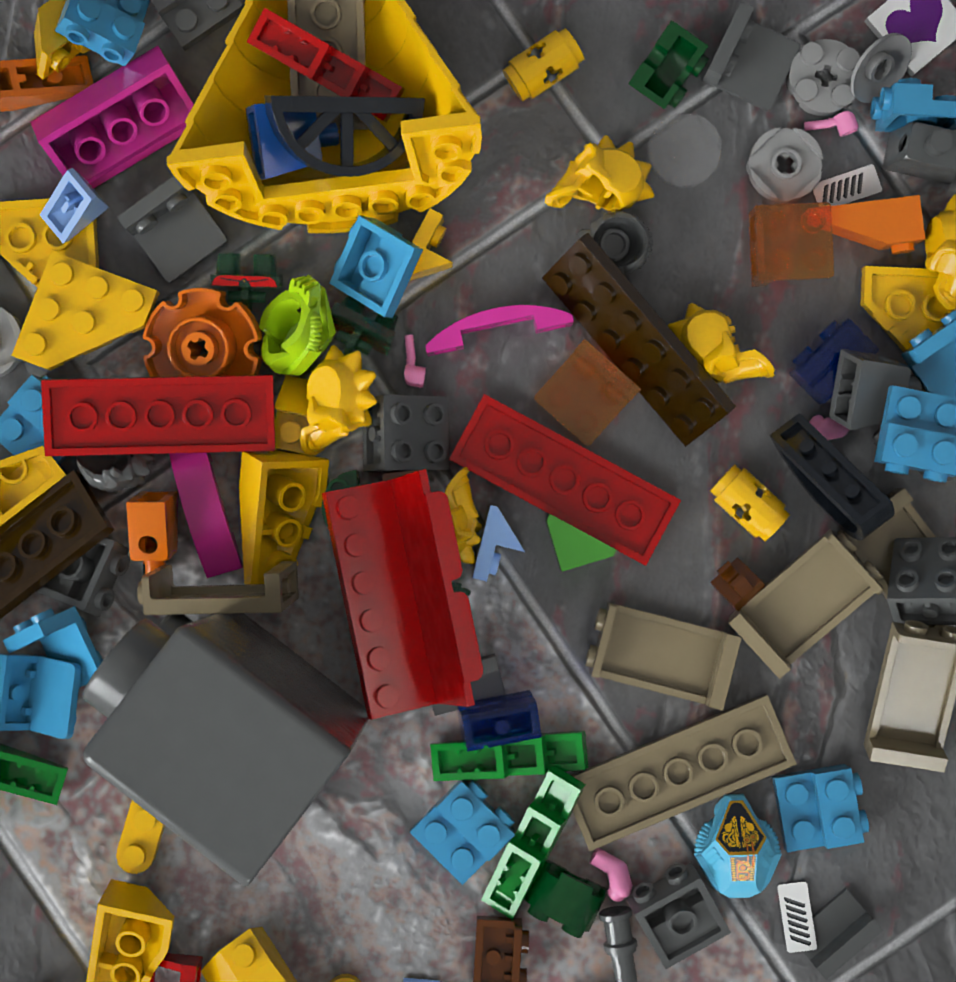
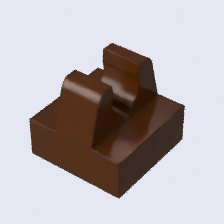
(737, 583)

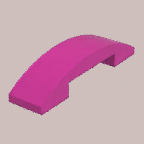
(543, 317)
(205, 513)

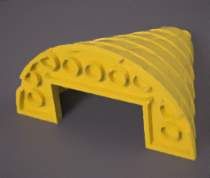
(437, 156)

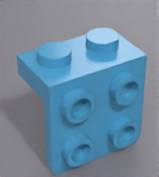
(934, 357)
(61, 636)
(38, 694)

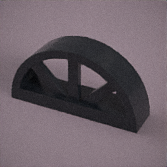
(345, 106)
(832, 479)

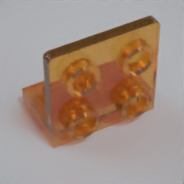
(790, 242)
(586, 393)

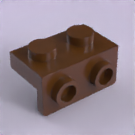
(500, 949)

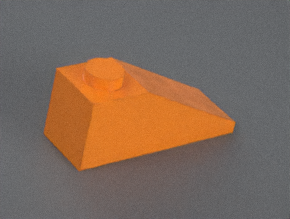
(24, 88)
(881, 223)

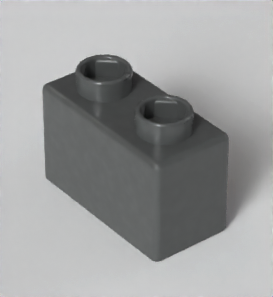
(219, 733)

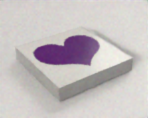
(926, 24)

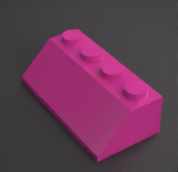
(116, 119)

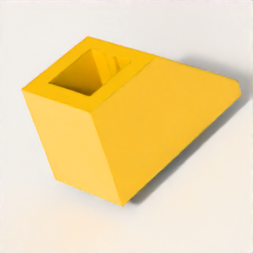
(51, 48)

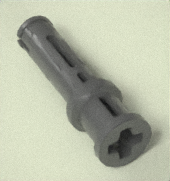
(619, 942)

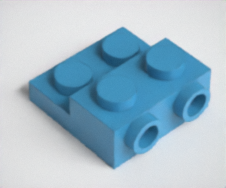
(104, 26)
(912, 102)
(375, 265)
(23, 420)
(918, 434)
(820, 808)
(464, 830)

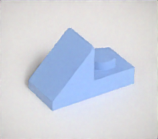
(495, 533)

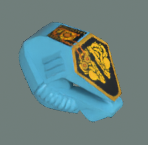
(737, 849)

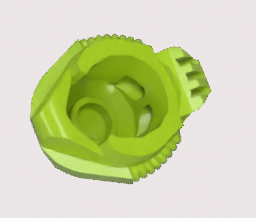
(293, 337)

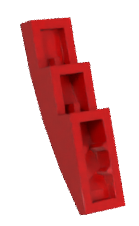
(319, 60)

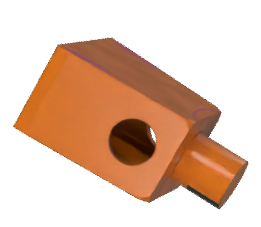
(154, 516)

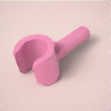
(845, 123)
(413, 374)

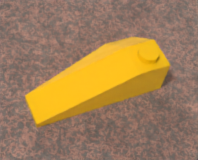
(25, 479)
(277, 506)
(129, 934)
(248, 959)

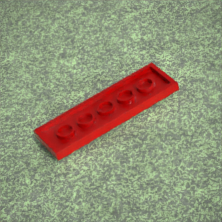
(158, 415)
(564, 479)

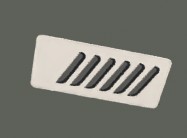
(848, 186)
(797, 917)

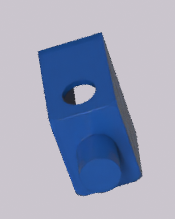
(267, 152)

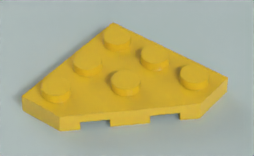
(28, 240)
(902, 301)
(80, 312)

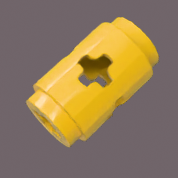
(558, 55)
(761, 515)

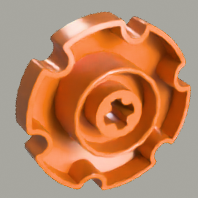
(198, 317)

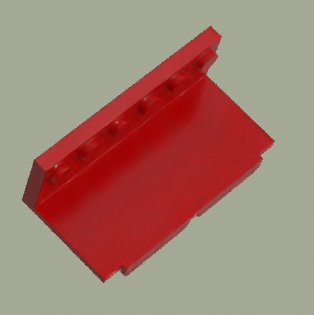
(396, 577)

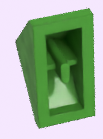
(574, 546)

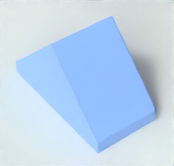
(72, 206)

